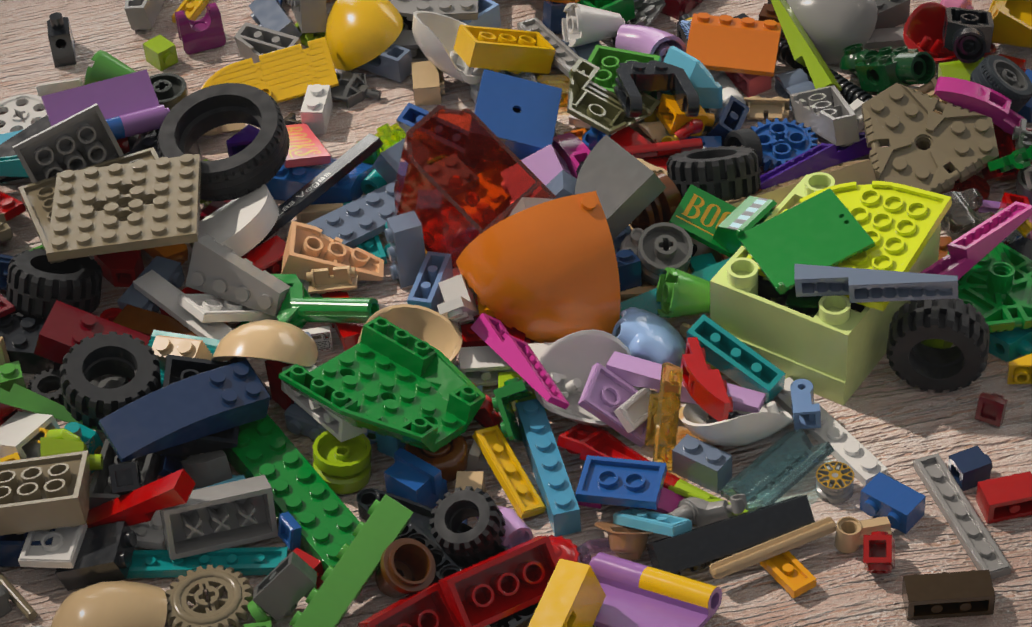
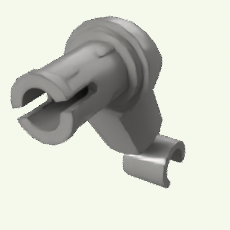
(705, 512)

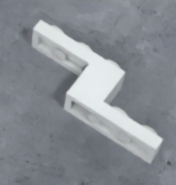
(458, 299)

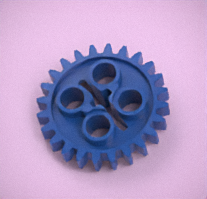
(783, 141)

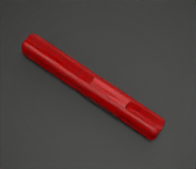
(664, 148)

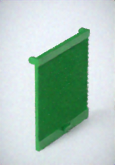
(809, 234)

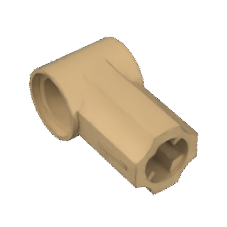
(851, 531)

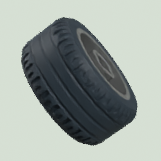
(1004, 77)

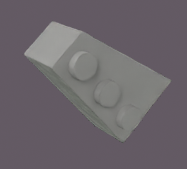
(258, 40)

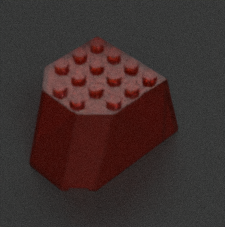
(459, 179)

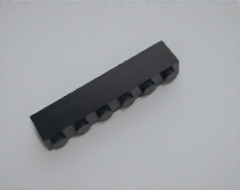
(729, 535)

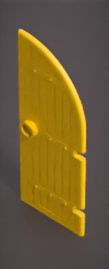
(283, 72)

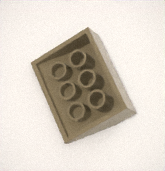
(44, 492)

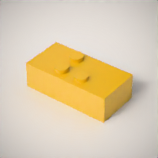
(504, 49)

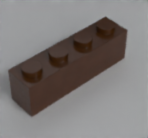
(147, 321)

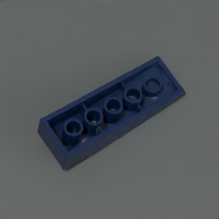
(187, 411)

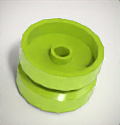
(343, 464)

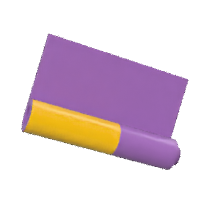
(650, 596)

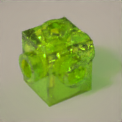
(390, 135)

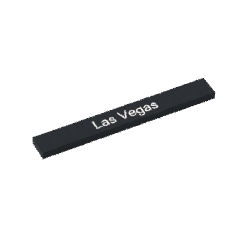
(325, 181)

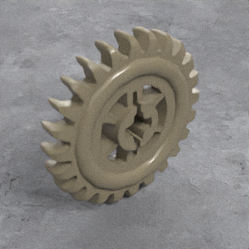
(223, 610)

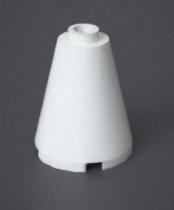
(589, 24)

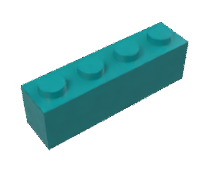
(737, 359)

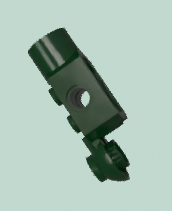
(888, 66)

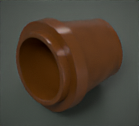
(405, 568)

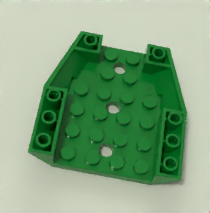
(393, 388)

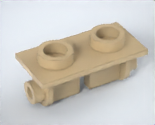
(775, 107)
(321, 282)

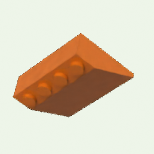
(735, 43)

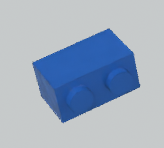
(893, 500)

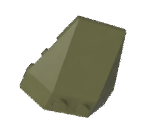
(598, 105)

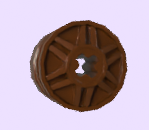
(661, 208)

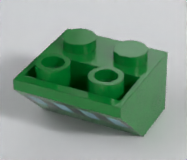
(746, 216)

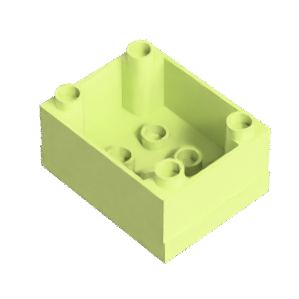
(831, 348)

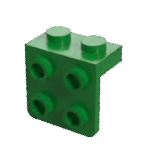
(512, 391)

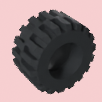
(456, 509)

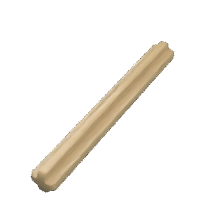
(772, 548)

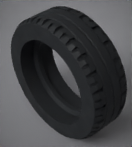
(220, 106)

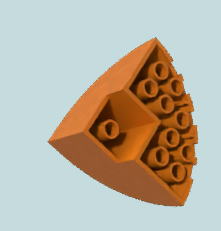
(548, 269)

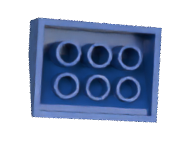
(291, 180)

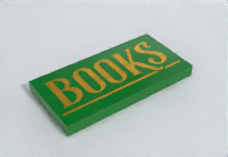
(700, 215)

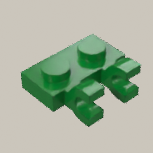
(1018, 159)

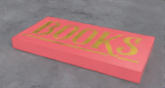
(305, 148)

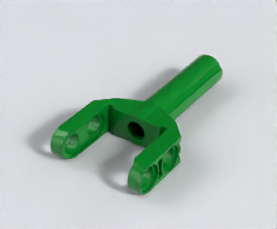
(302, 308)

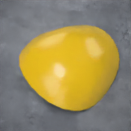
(361, 31)

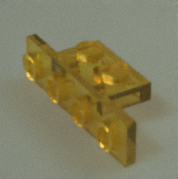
(664, 415)

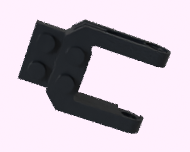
(654, 76)

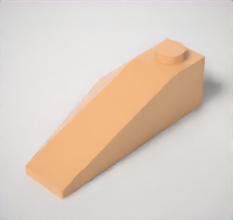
(311, 249)

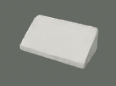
(57, 86)

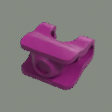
(202, 33)

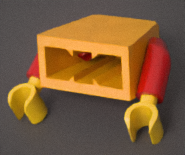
(677, 122)

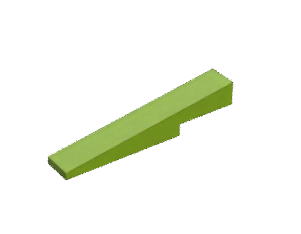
(802, 46)

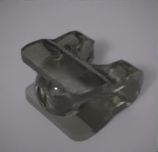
(962, 213)

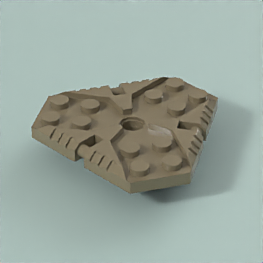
(925, 142)

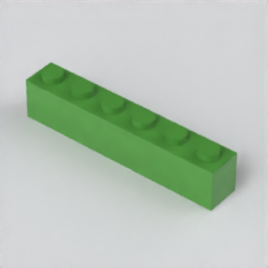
(356, 565)

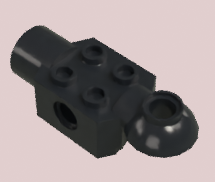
(967, 33)

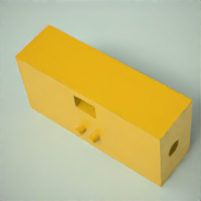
(570, 597)

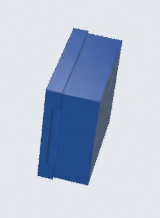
(518, 111)

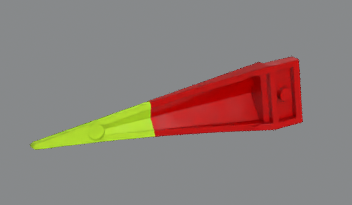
(598, 442)

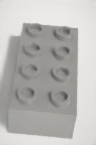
(220, 518)

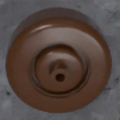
(448, 459)

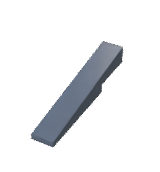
(872, 285)

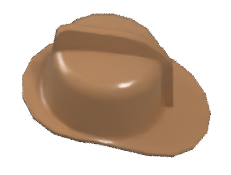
(625, 541)

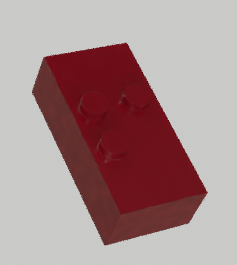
(69, 325)

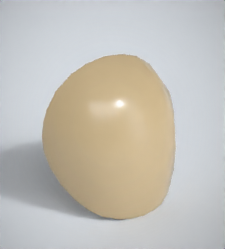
(425, 325)
(268, 341)
(113, 606)

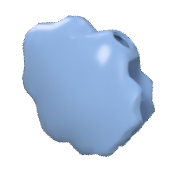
(649, 336)

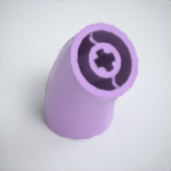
(647, 40)

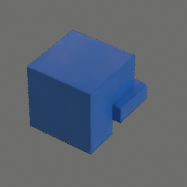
(415, 479)

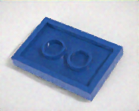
(621, 482)

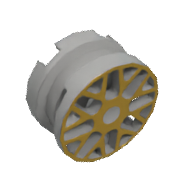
(835, 483)

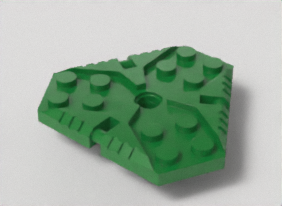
(1000, 289)

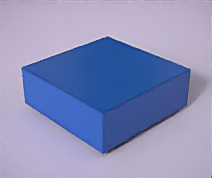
(289, 531)

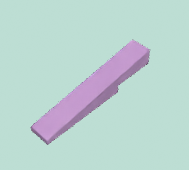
(647, 374)

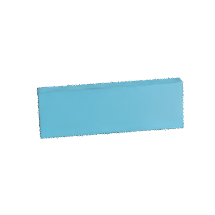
(652, 521)

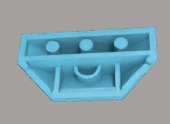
(702, 80)

